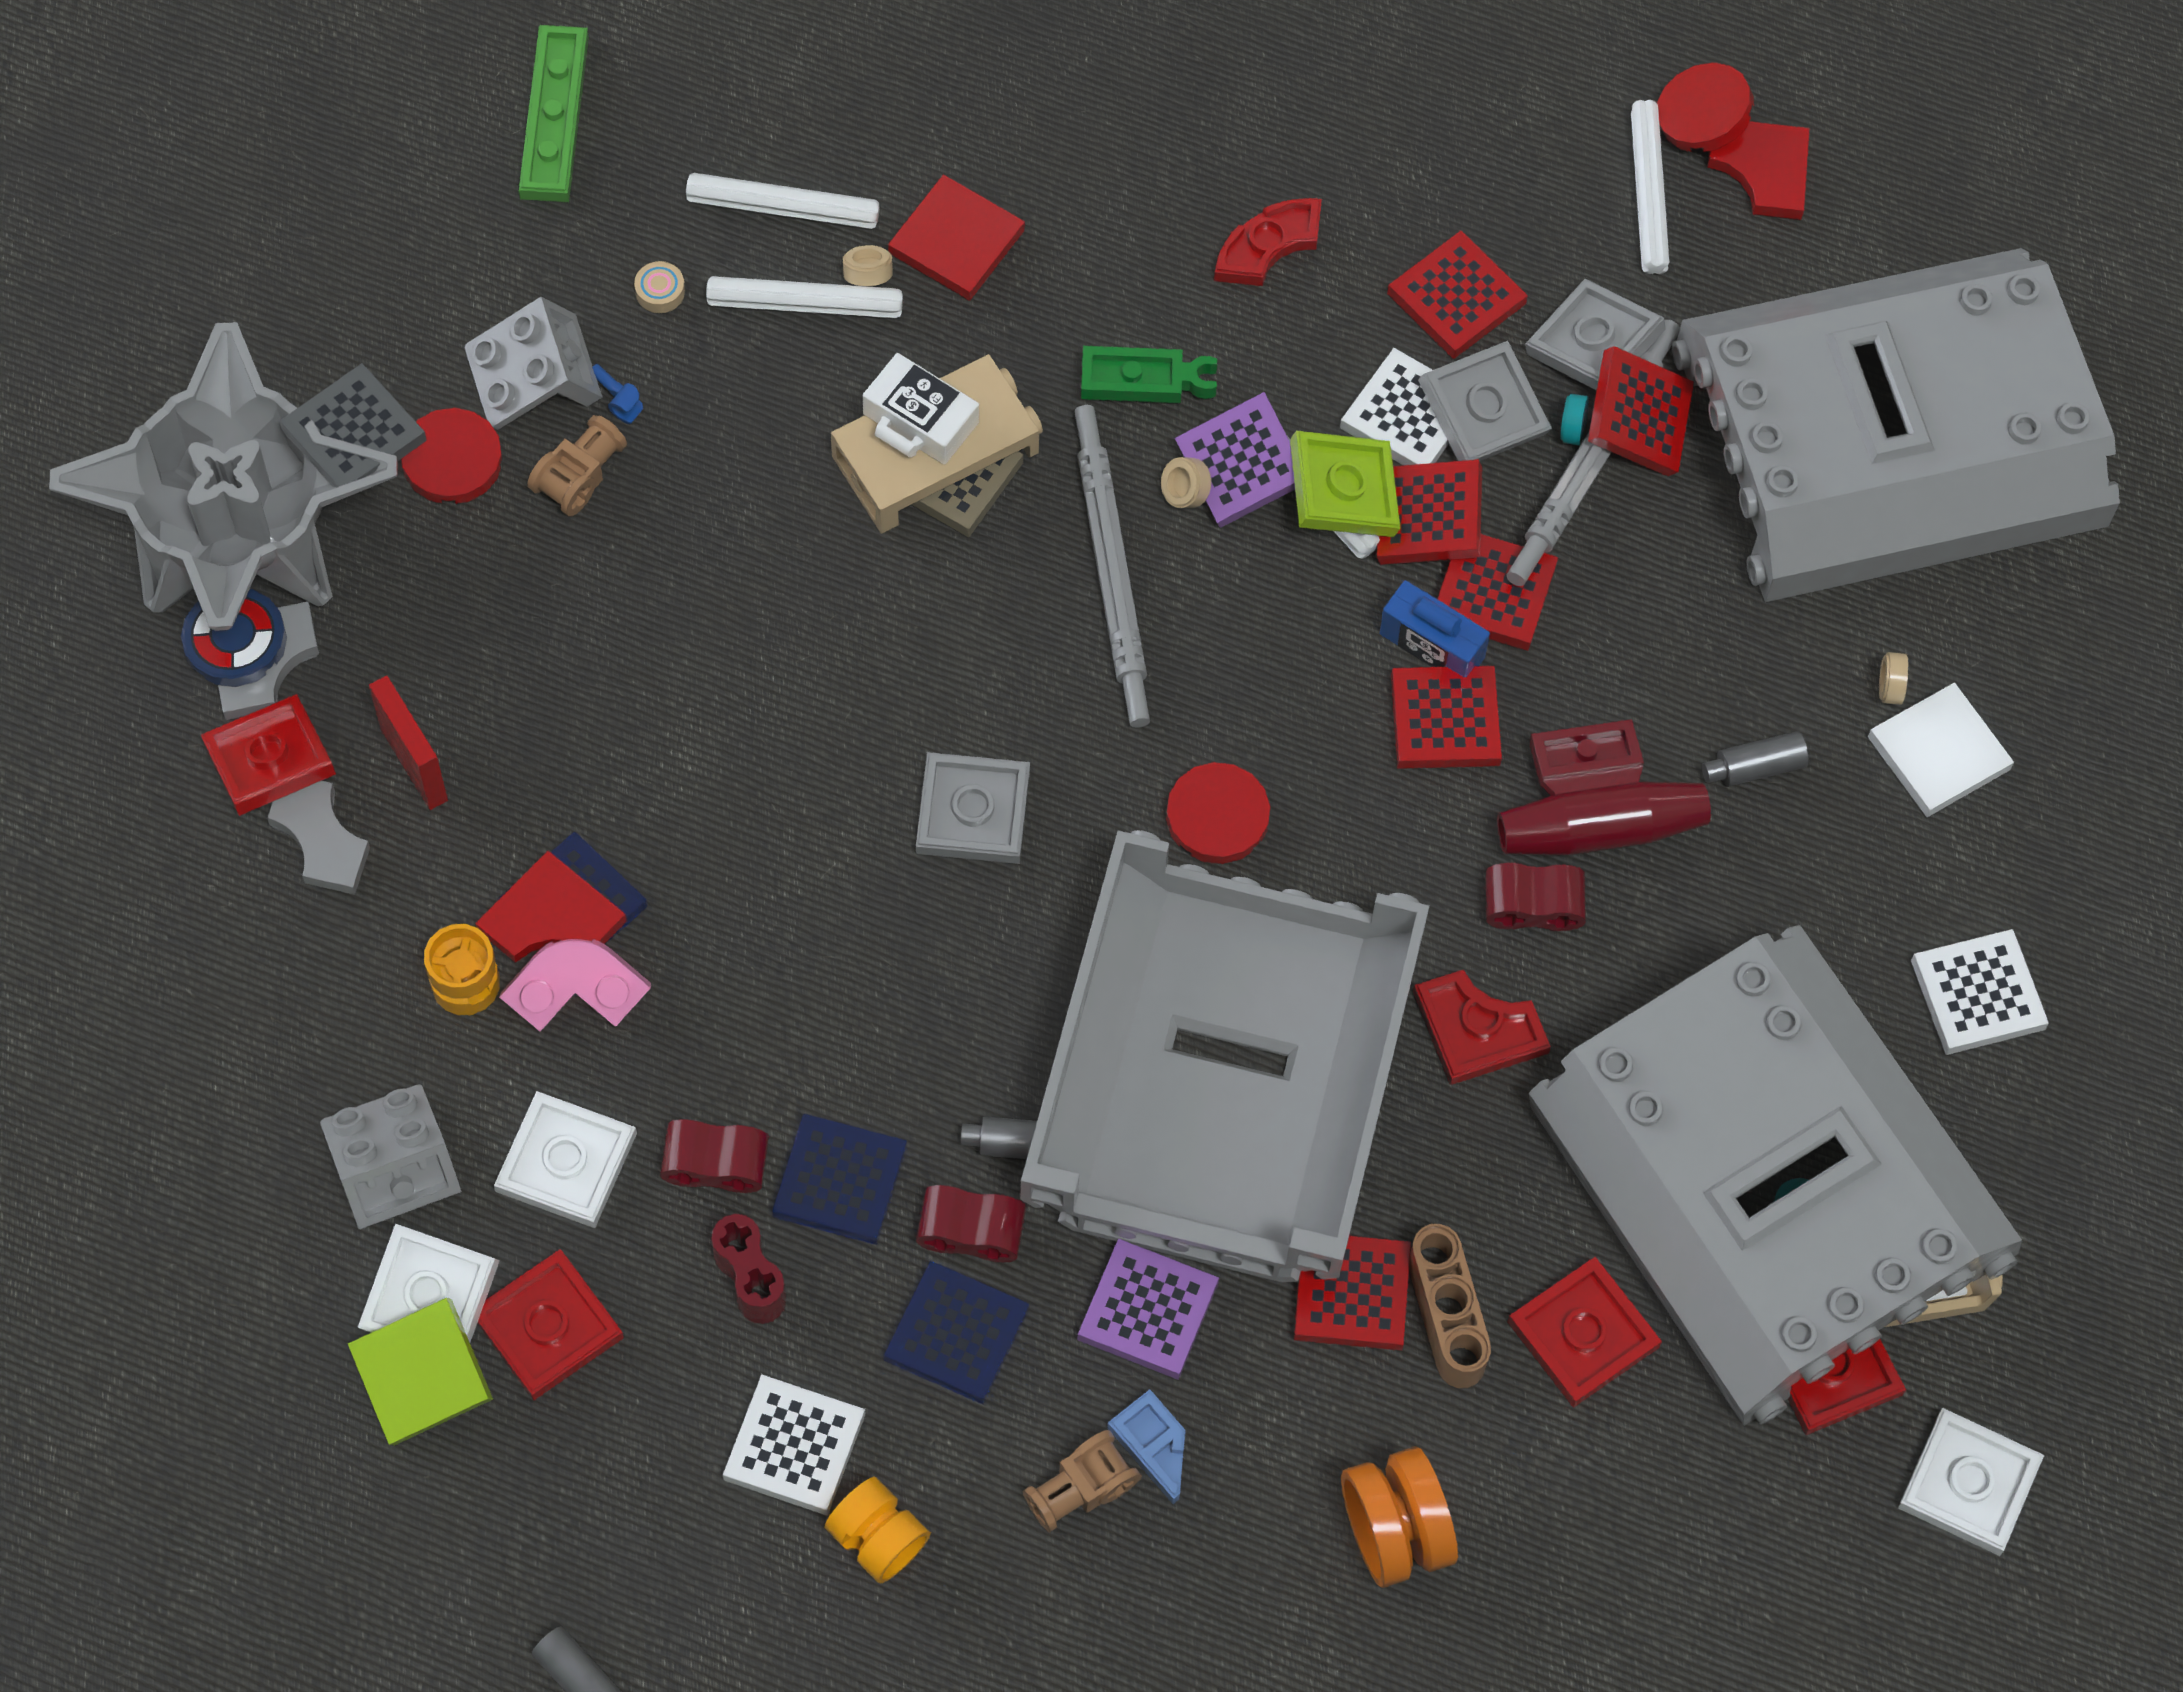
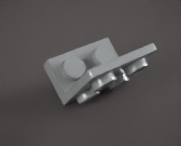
(531, 360)
(390, 1155)

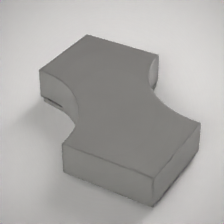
(299, 647)
(331, 853)

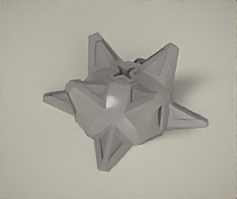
(219, 489)

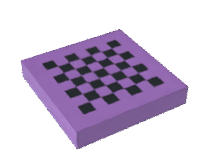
(1245, 458)
(1148, 1309)

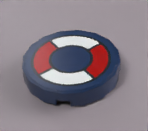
(243, 651)

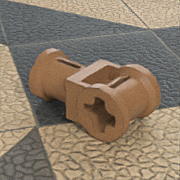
(575, 469)
(1086, 1479)

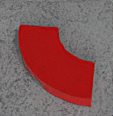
(1266, 239)

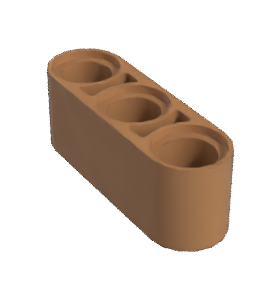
(1449, 1330)

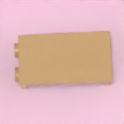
(891, 480)

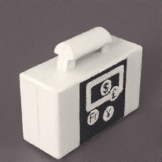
(919, 410)

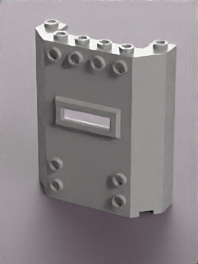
(1993, 406)
(1726, 1090)
(1201, 1149)

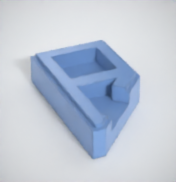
(1153, 1441)

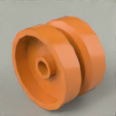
(1399, 1516)

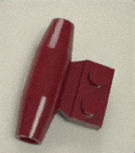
(1598, 796)

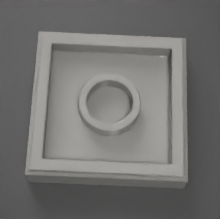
(1589, 324)
(1484, 403)
(973, 808)

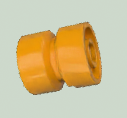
(462, 969)
(873, 1526)

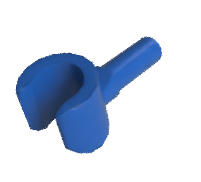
(626, 400)

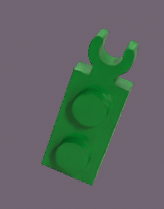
(1144, 374)

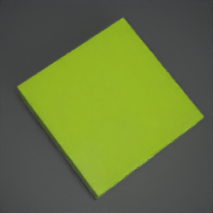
(1344, 484)
(420, 1371)

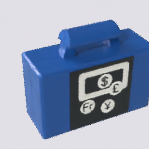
(1433, 630)

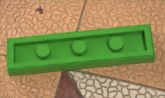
(553, 113)

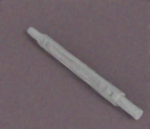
(1574, 484)
(1112, 566)

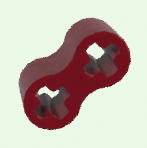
(1535, 897)
(714, 1156)
(971, 1223)
(748, 1268)

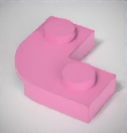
(572, 968)

